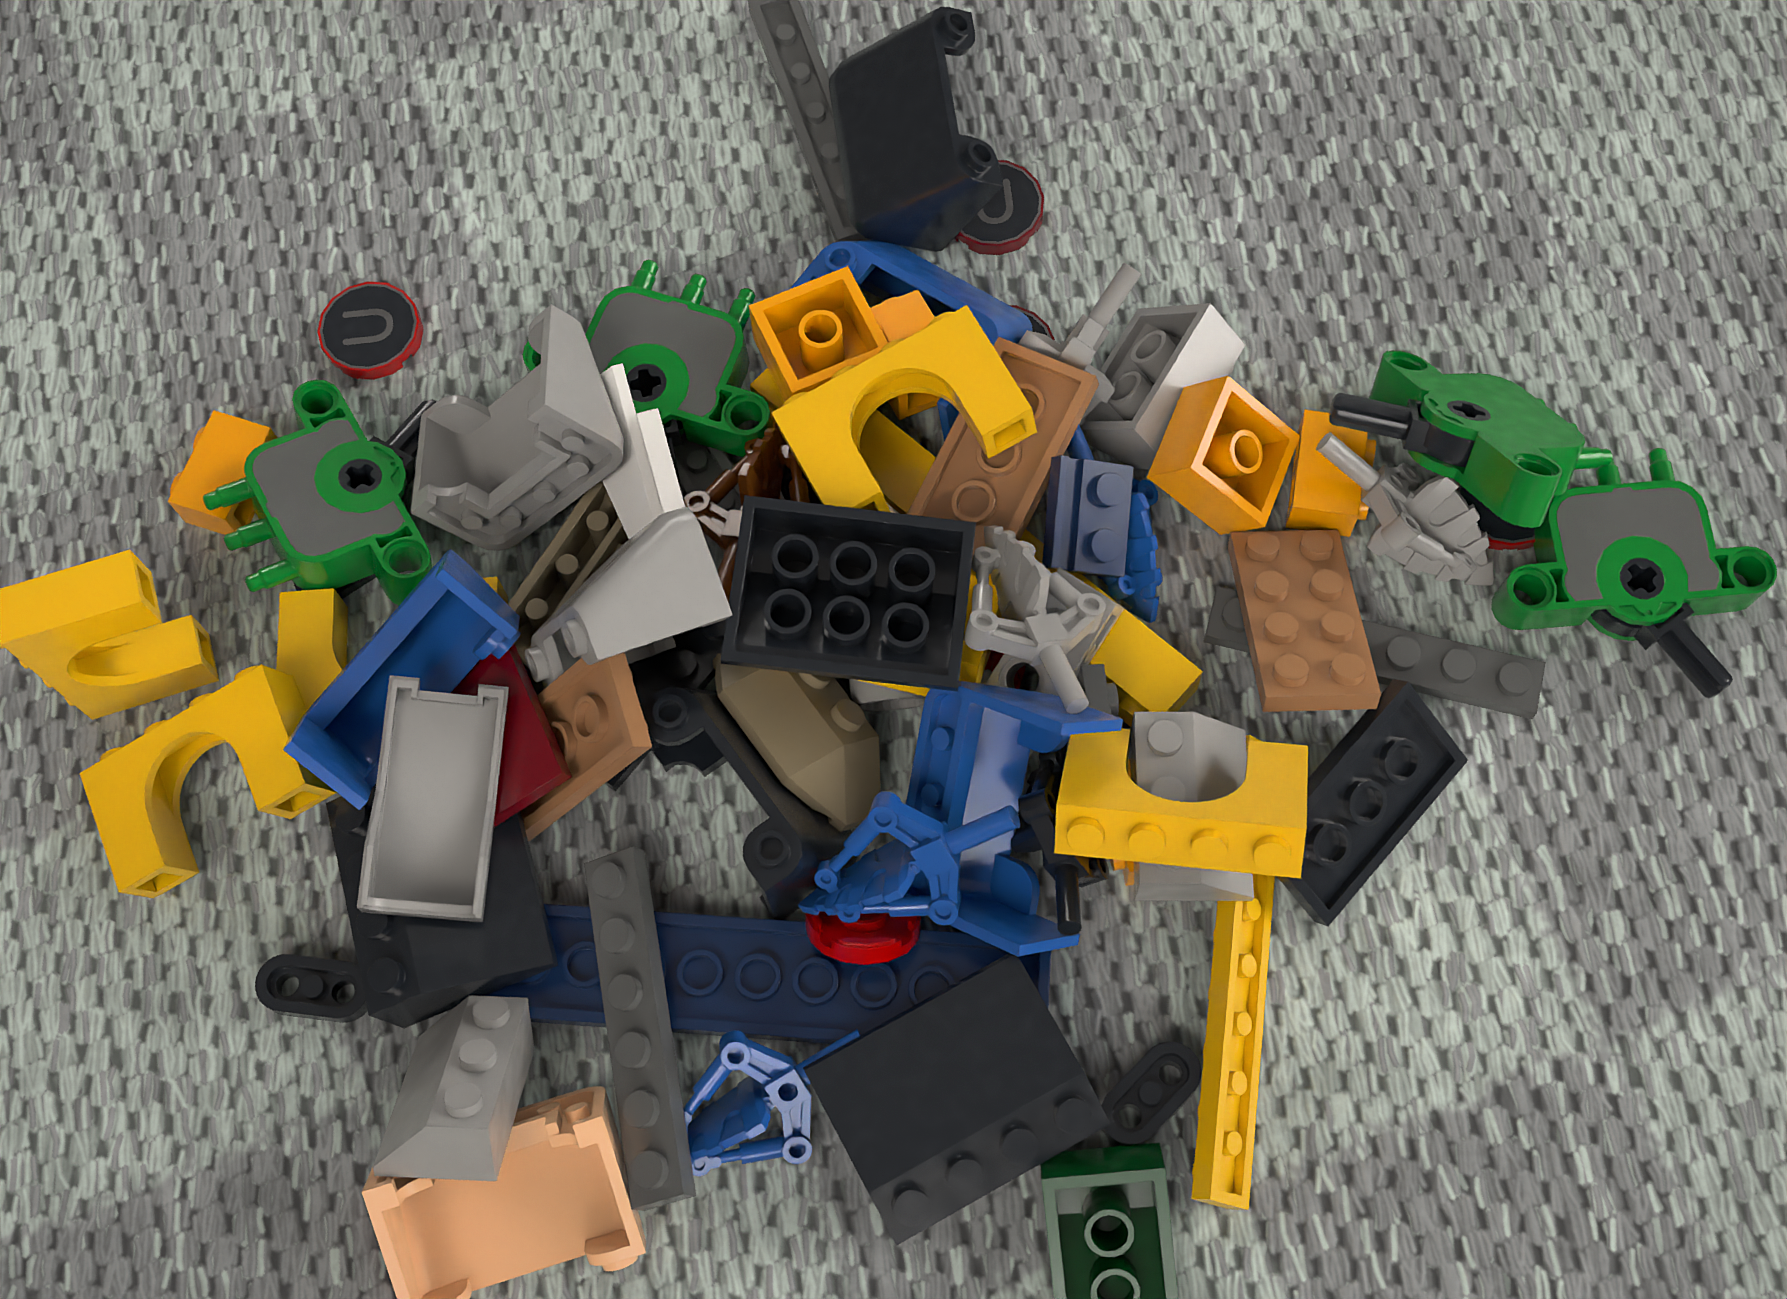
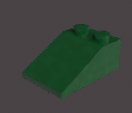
(1109, 1223)

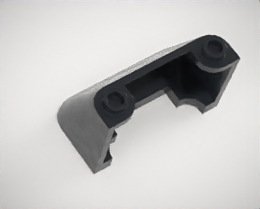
(899, 136)
(787, 847)

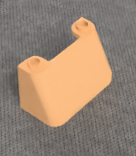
(553, 1201)

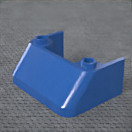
(895, 271)
(430, 636)
(973, 763)

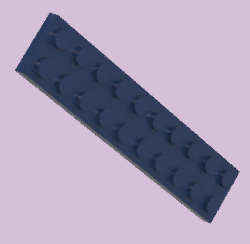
(758, 977)

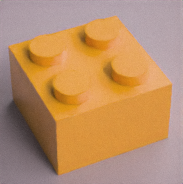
(815, 331)
(1223, 456)

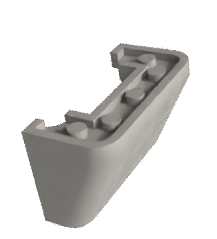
(528, 454)
(635, 600)

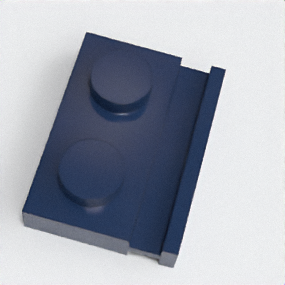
(1087, 516)

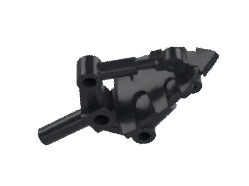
(1037, 833)

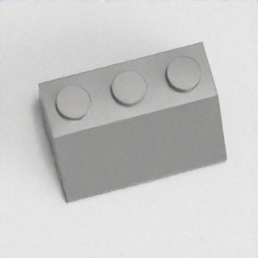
(1148, 370)
(1187, 761)
(460, 1093)

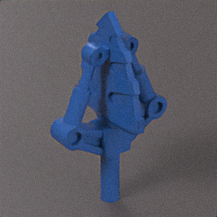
(1141, 574)
(886, 873)
(747, 1107)

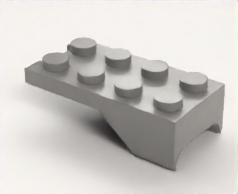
(434, 803)

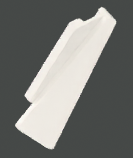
(646, 478)

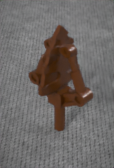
(757, 475)

